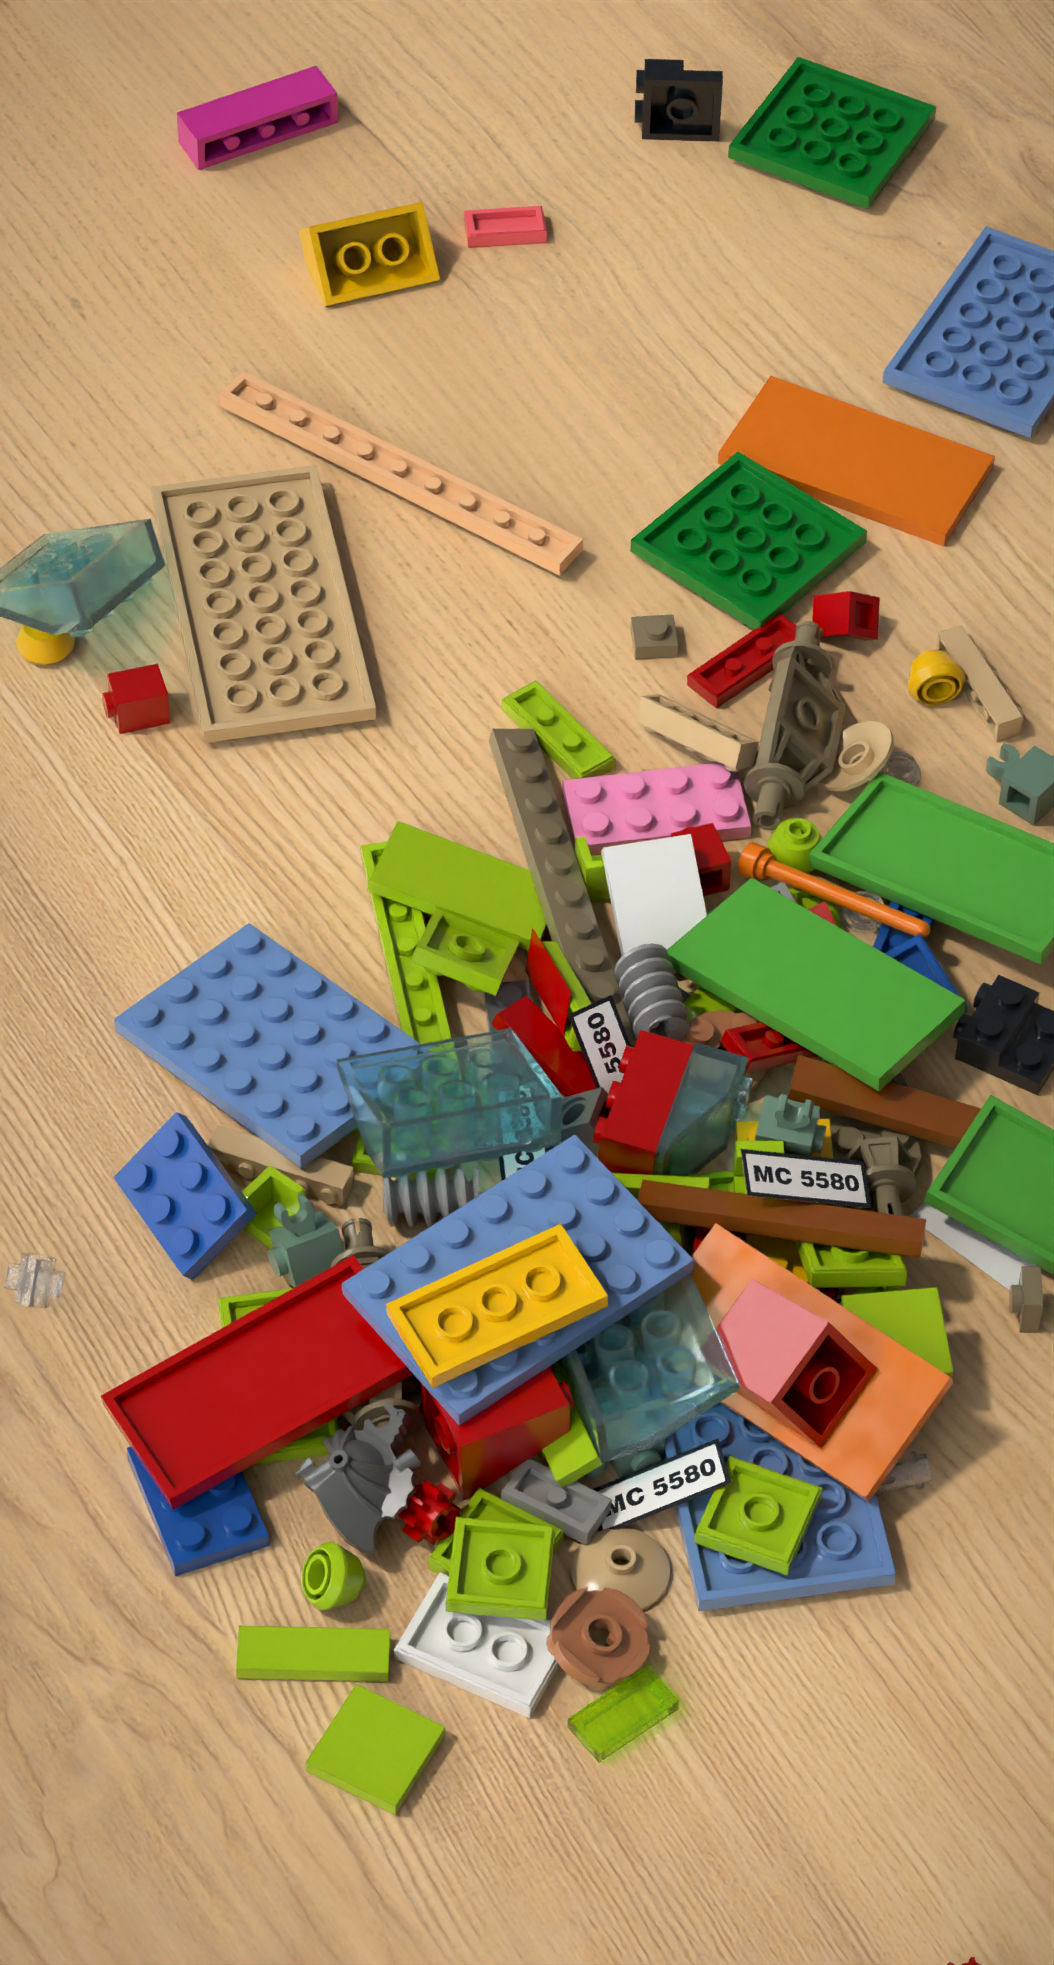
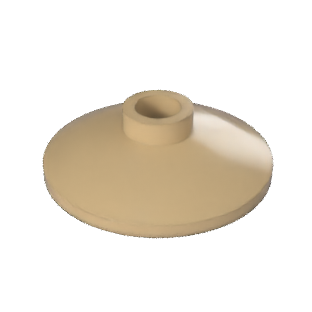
(859, 755)
(641, 1579)

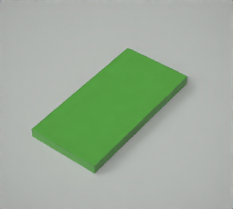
(946, 865)
(815, 983)
(1002, 1182)

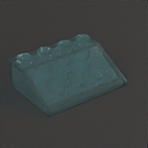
(78, 576)
(451, 1102)
(650, 1372)

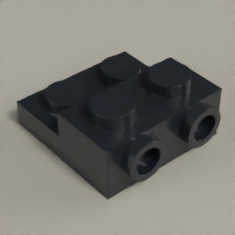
(678, 102)
(1008, 1035)

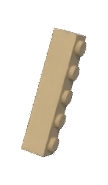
(982, 685)
(697, 732)
(252, 1155)

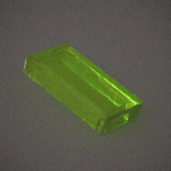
(623, 1713)

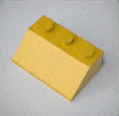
(370, 254)

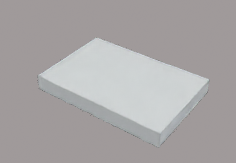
(654, 890)
(480, 1653)

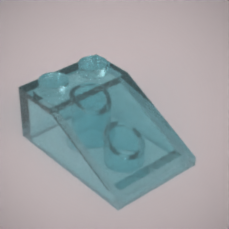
(704, 1111)

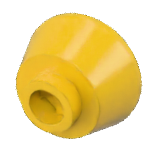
(43, 647)
(935, 678)

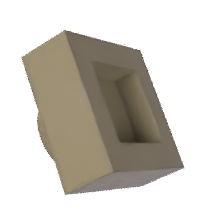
(654, 637)
(1027, 1299)

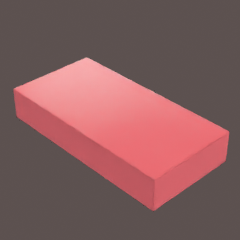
(505, 226)

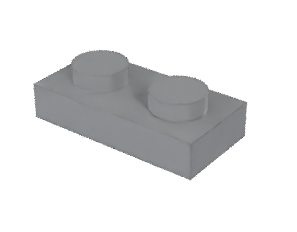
(573, 1508)

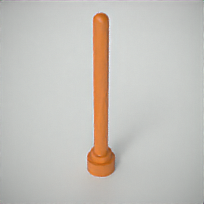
(760, 863)

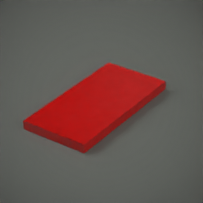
(253, 1386)

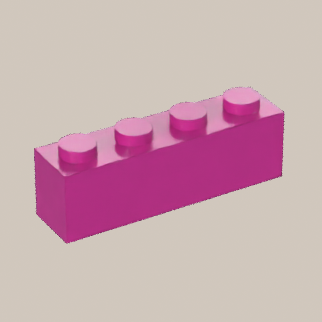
(257, 117)

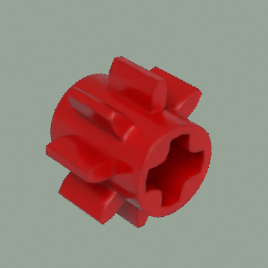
(430, 1513)

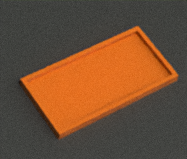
(860, 460)
(886, 1410)

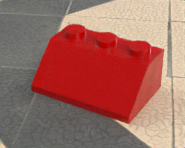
(641, 1103)

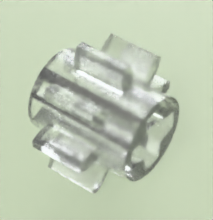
(35, 1280)

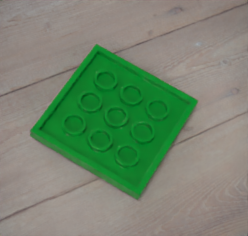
(832, 132)
(748, 541)

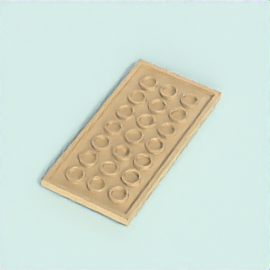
(262, 604)

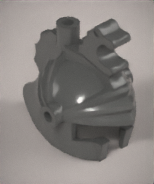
(364, 1478)

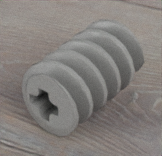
(652, 992)
(427, 1196)

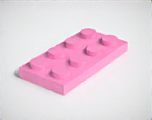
(655, 804)

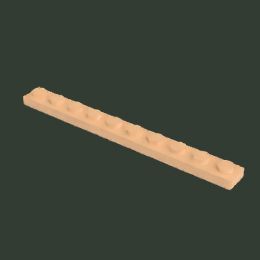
(402, 473)

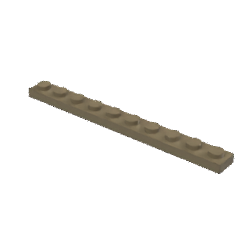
(554, 864)

